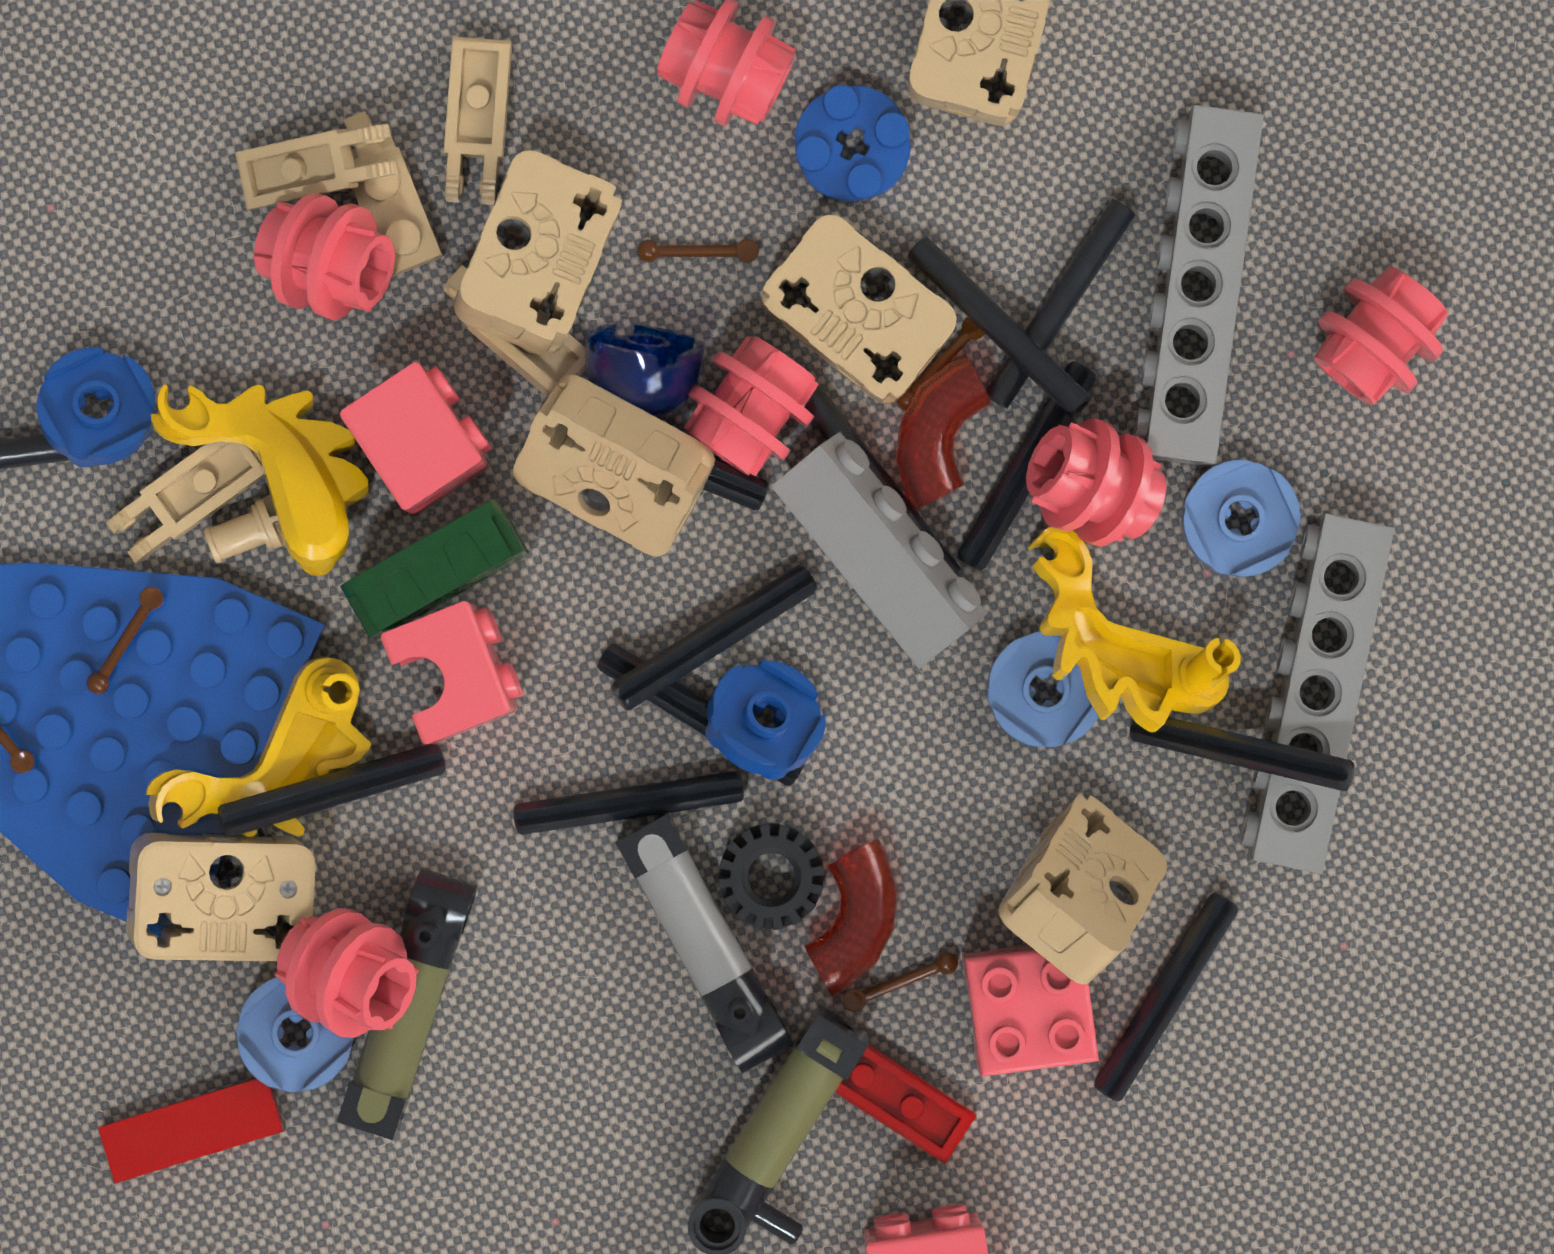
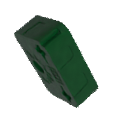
(435, 569)

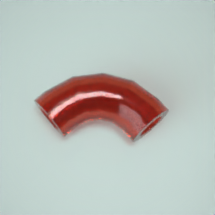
(930, 430)
(863, 919)

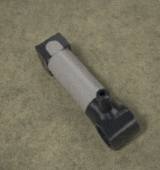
(705, 943)

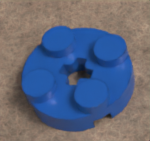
(862, 176)
(84, 437)
(745, 741)

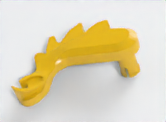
(297, 458)
(1116, 660)
(305, 742)

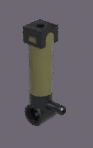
(391, 1058)
(774, 1132)

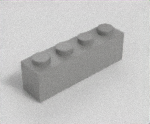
(880, 549)

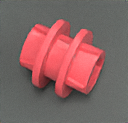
(726, 62)
(324, 256)
(1380, 335)
(751, 405)
(1096, 482)
(346, 973)

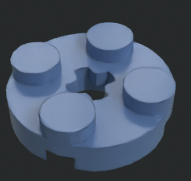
(1251, 486)
(1012, 695)
(290, 1067)

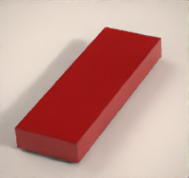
(907, 1104)
(190, 1129)

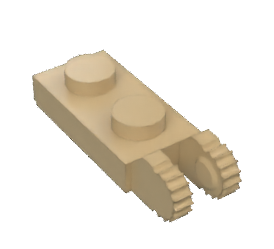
(476, 112)
(309, 165)
(190, 493)

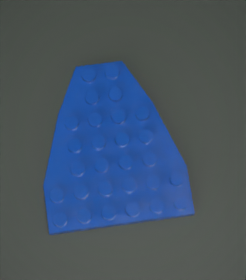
(184, 696)

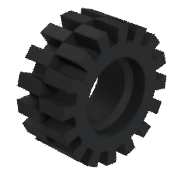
(765, 912)

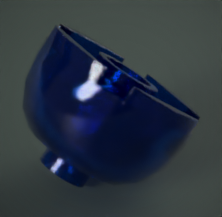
(645, 368)

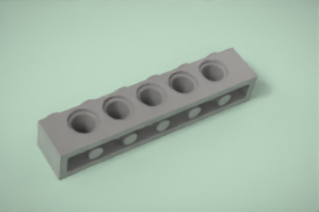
(1235, 141)
(1365, 552)

